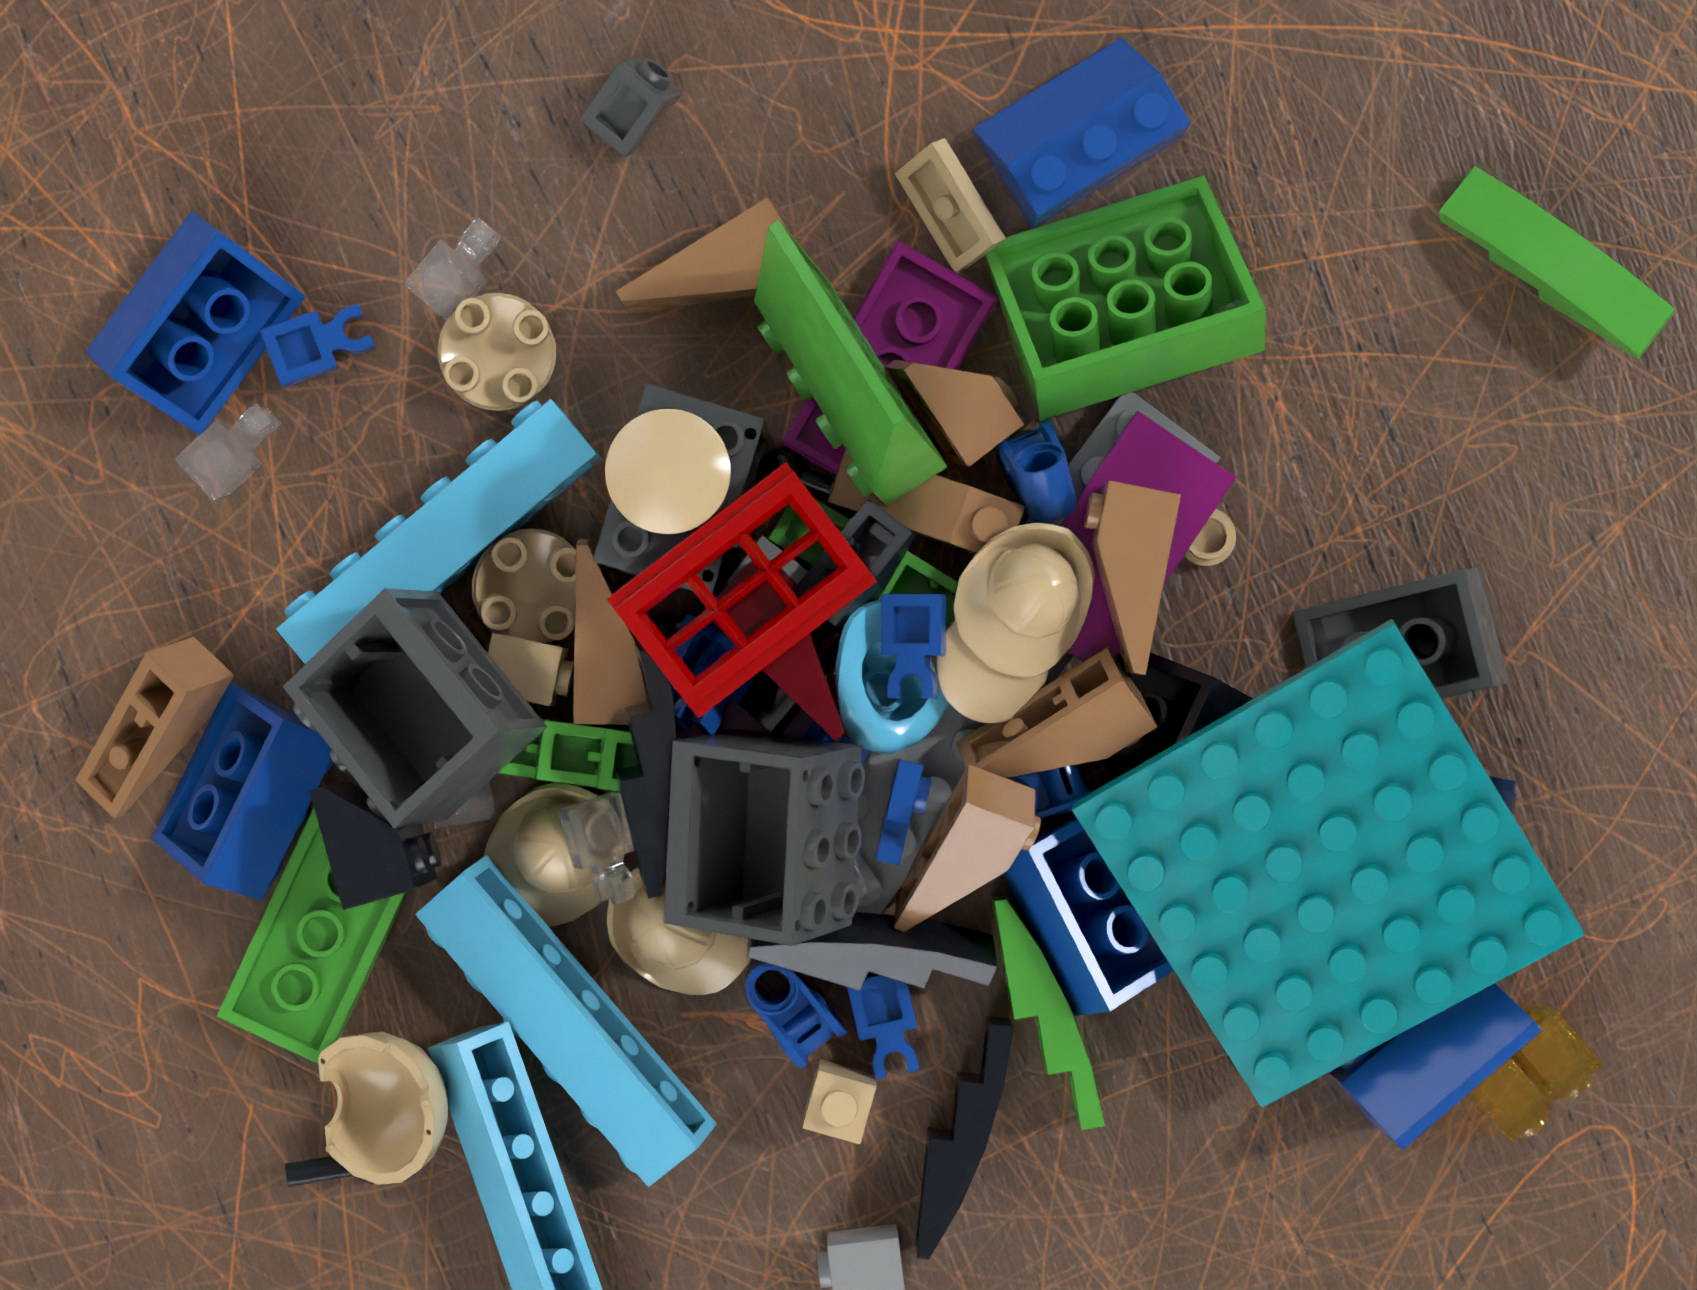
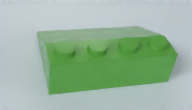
(1126, 297)
(841, 373)

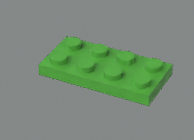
(307, 955)

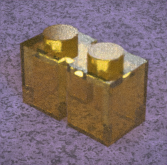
(1555, 1059)

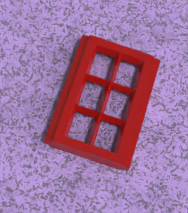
(705, 546)

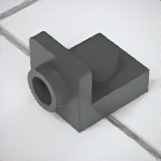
(630, 103)

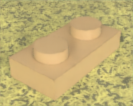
(950, 205)

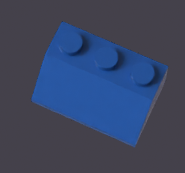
(1081, 131)
(193, 324)
(243, 794)
(1083, 921)
(1435, 1064)

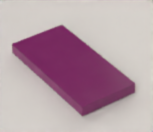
(908, 315)
(1154, 460)

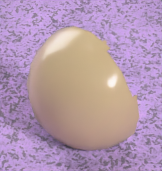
(387, 1106)

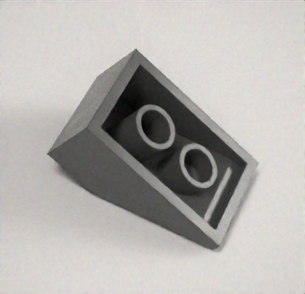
(1440, 618)

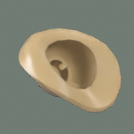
(1025, 598)
(534, 854)
(670, 954)

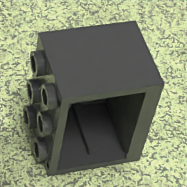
(633, 549)
(412, 707)
(763, 835)

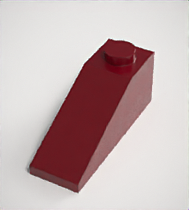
(799, 668)

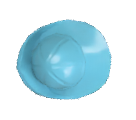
(862, 689)

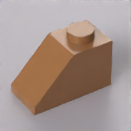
(958, 408)

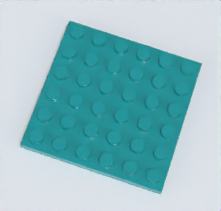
(1327, 865)

